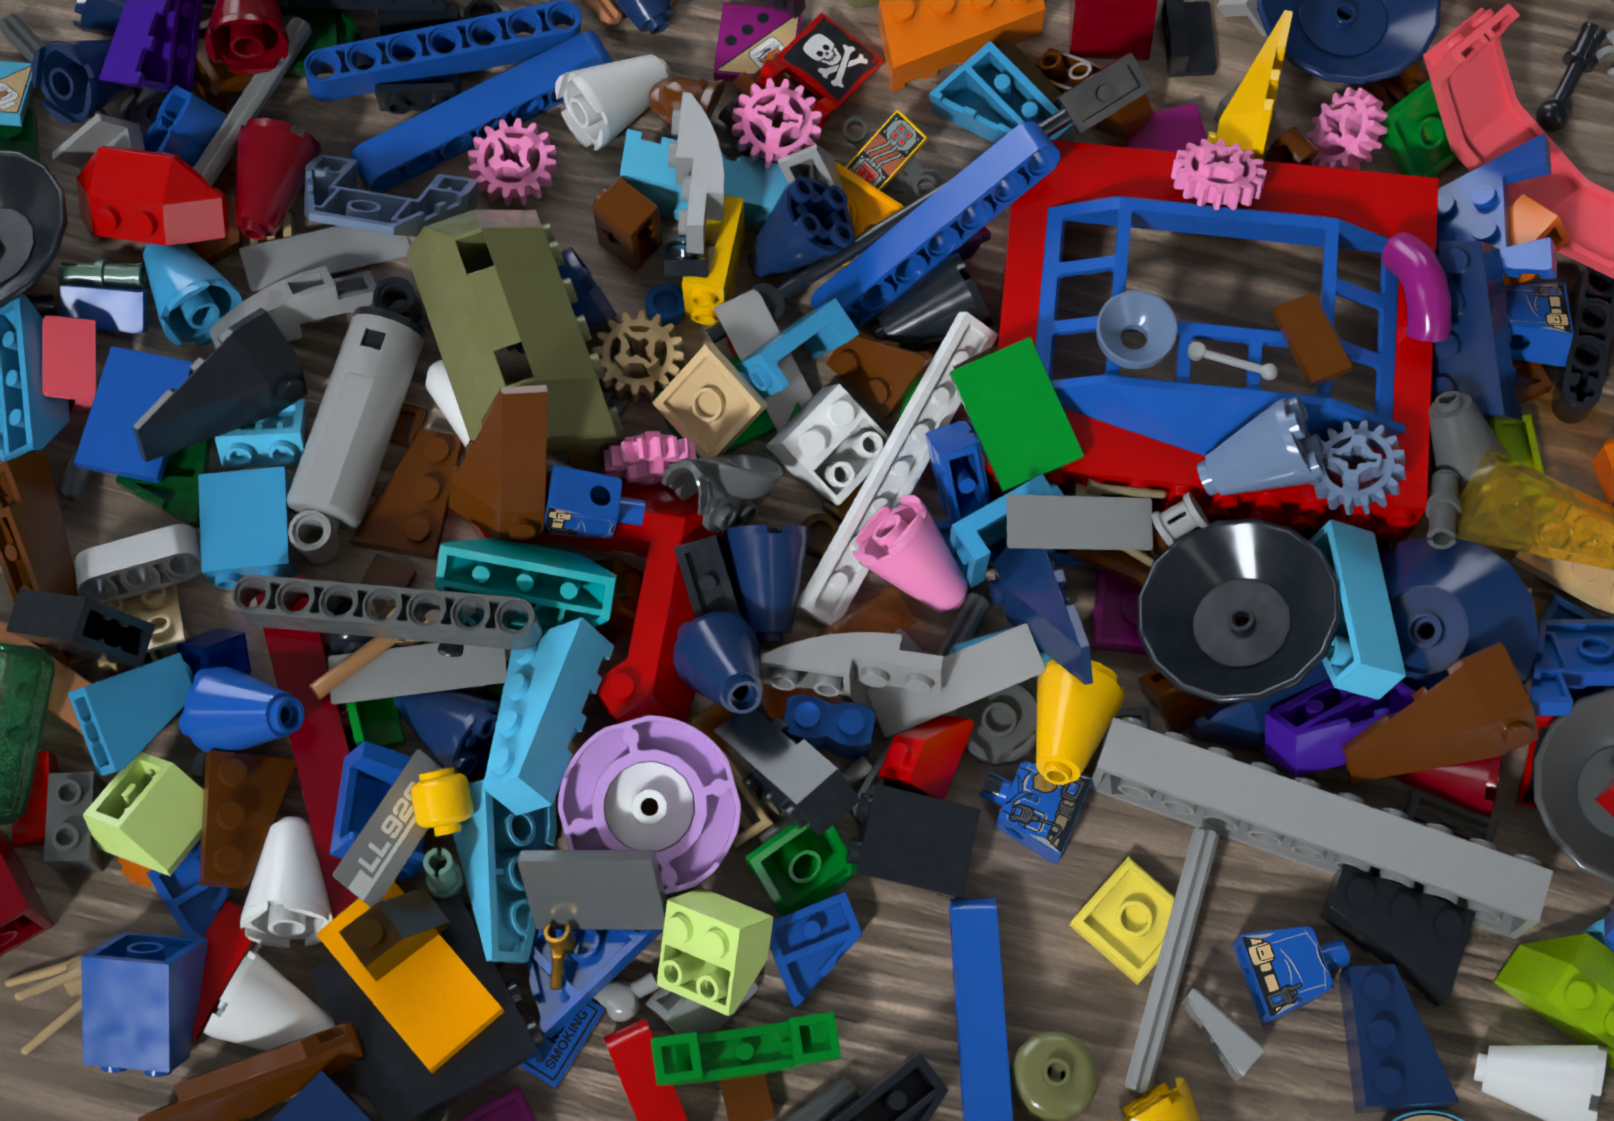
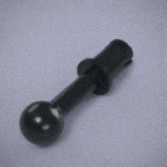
(1553, 113)

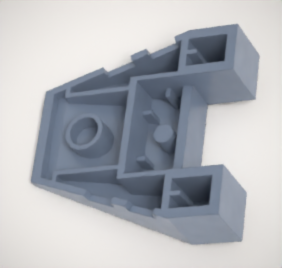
(335, 200)

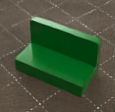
(376, 722)

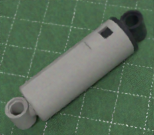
(356, 419)

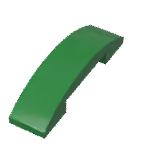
(745, 1051)

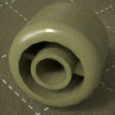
(1046, 1096)

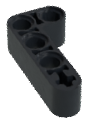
(1588, 343)

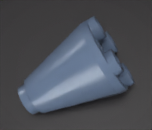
(1266, 453)

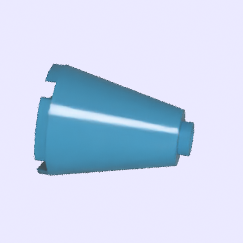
(187, 293)

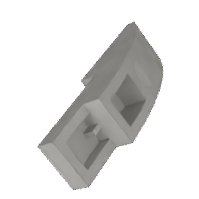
(697, 170)
(302, 299)
(835, 661)

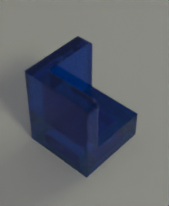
(216, 649)

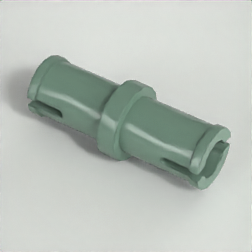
(104, 274)
(443, 876)

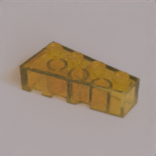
(1534, 514)

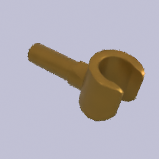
(559, 947)

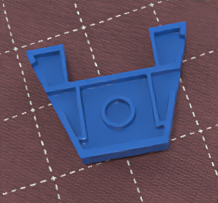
(1478, 209)
(1570, 655)

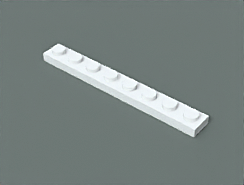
(895, 469)

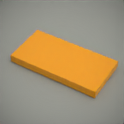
(426, 997)

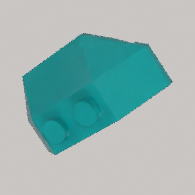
(553, 581)

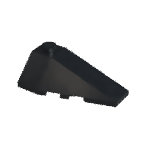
(237, 385)

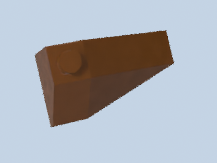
(1461, 720)

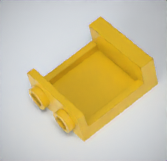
(728, 236)

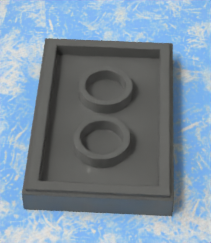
(594, 889)

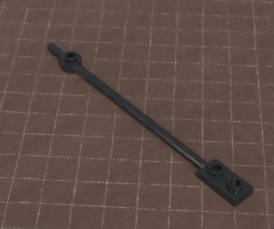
(1082, 106)

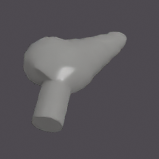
(622, 997)

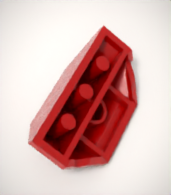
(149, 198)

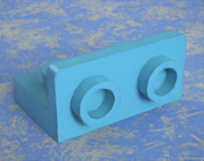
(266, 442)

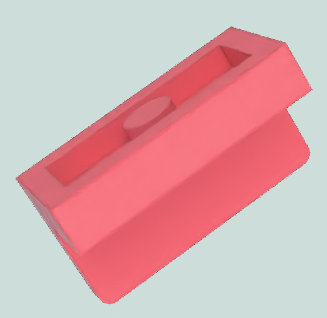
(69, 361)

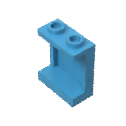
(817, 330)
(244, 525)
(986, 528)

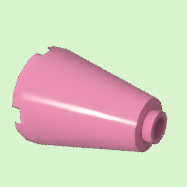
(912, 555)

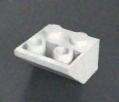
(830, 444)

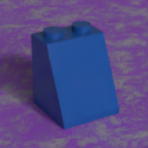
(141, 1001)

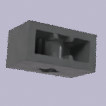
(68, 840)

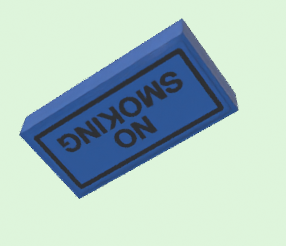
(565, 1046)

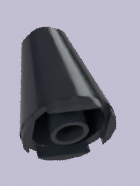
(931, 305)

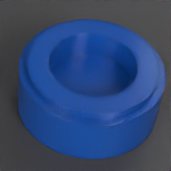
(667, 302)

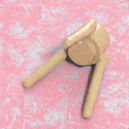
(69, 975)

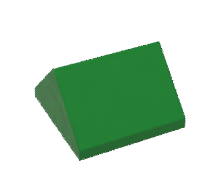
(799, 868)

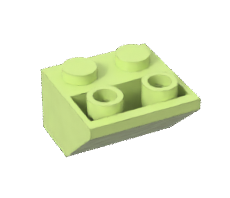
(148, 814)
(712, 949)

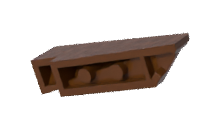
(33, 532)
(261, 1080)

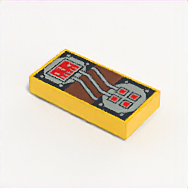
(888, 151)

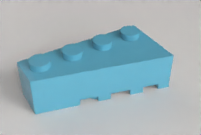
(647, 170)
(1366, 647)
(543, 714)

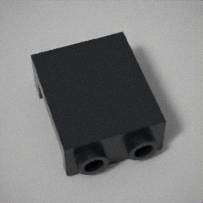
(423, 95)
(913, 840)

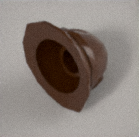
(668, 96)

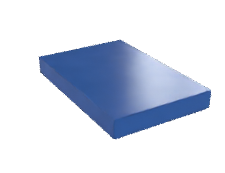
(124, 394)

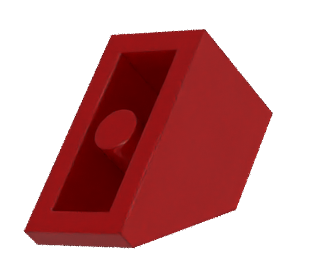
(927, 756)

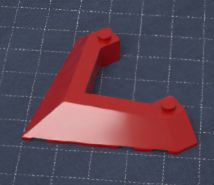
(648, 678)

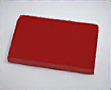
(31, 826)

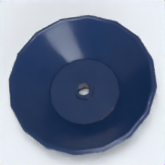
(1370, 46)
(1467, 597)

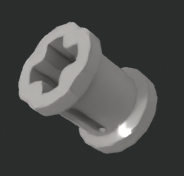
(1179, 519)

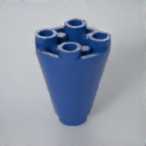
(237, 711)

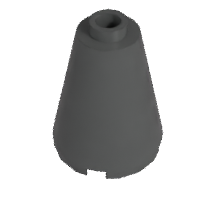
(1459, 436)

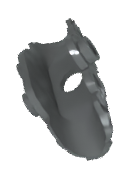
(727, 485)

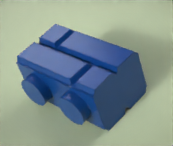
(958, 470)

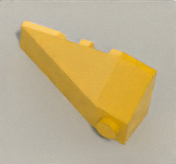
(1252, 106)

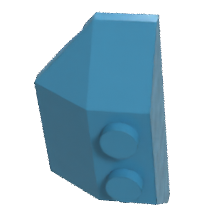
(26, 415)

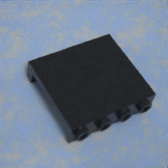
(391, 1071)

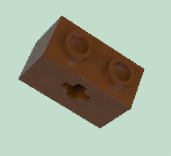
(627, 223)

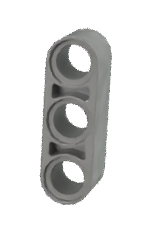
(138, 564)

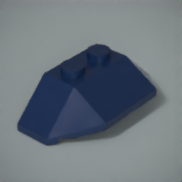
(1243, 723)

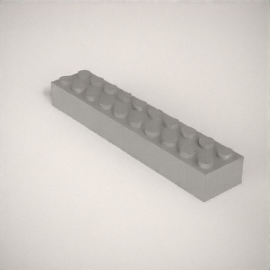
(1318, 826)

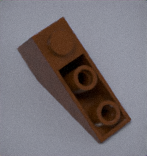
(1068, 70)

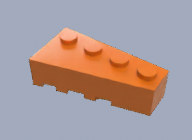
(935, 34)

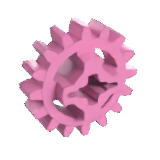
(758, 119)
(1348, 130)
(1218, 174)
(506, 176)
(646, 457)

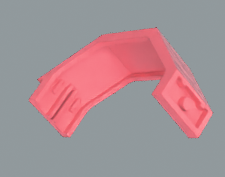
(1488, 121)

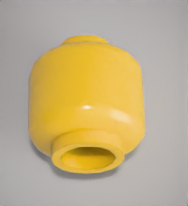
(442, 800)

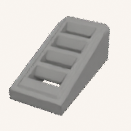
(1227, 1039)

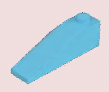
(489, 859)

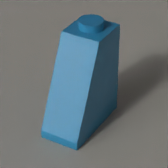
(130, 710)

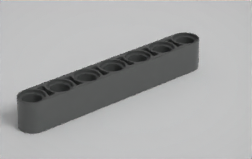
(372, 599)

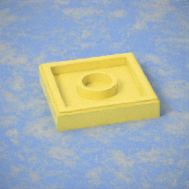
(1127, 920)

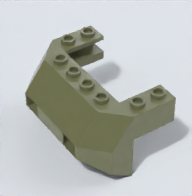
(497, 284)

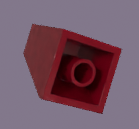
(1111, 28)
(21, 907)

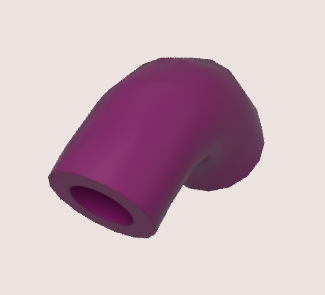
(1423, 285)

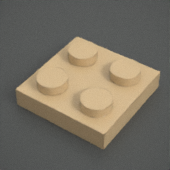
(710, 402)

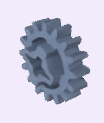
(1373, 474)

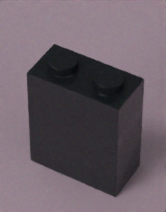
(80, 627)

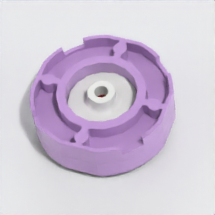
(658, 761)

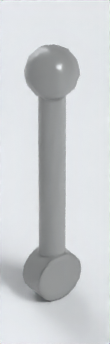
(1197, 351)

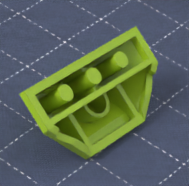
(1567, 985)

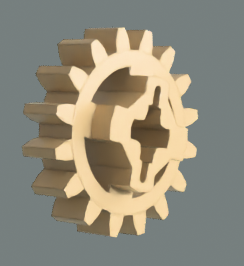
(640, 338)

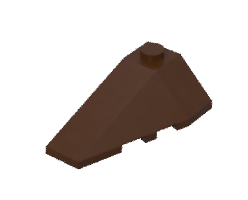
(505, 467)

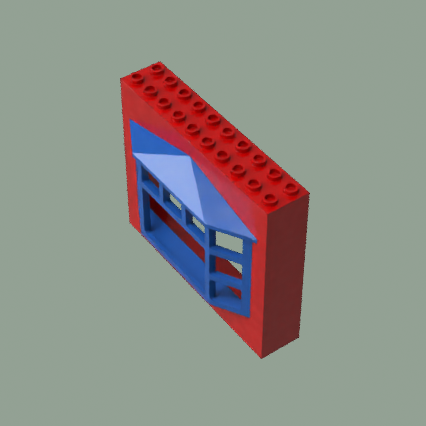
(1160, 429)

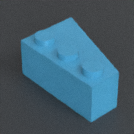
(992, 97)

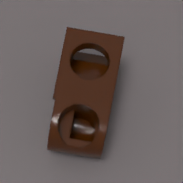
(1292, 148)

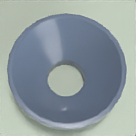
(1140, 312)

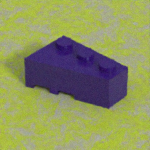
(154, 45)
(1313, 726)

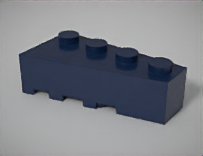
(1478, 352)

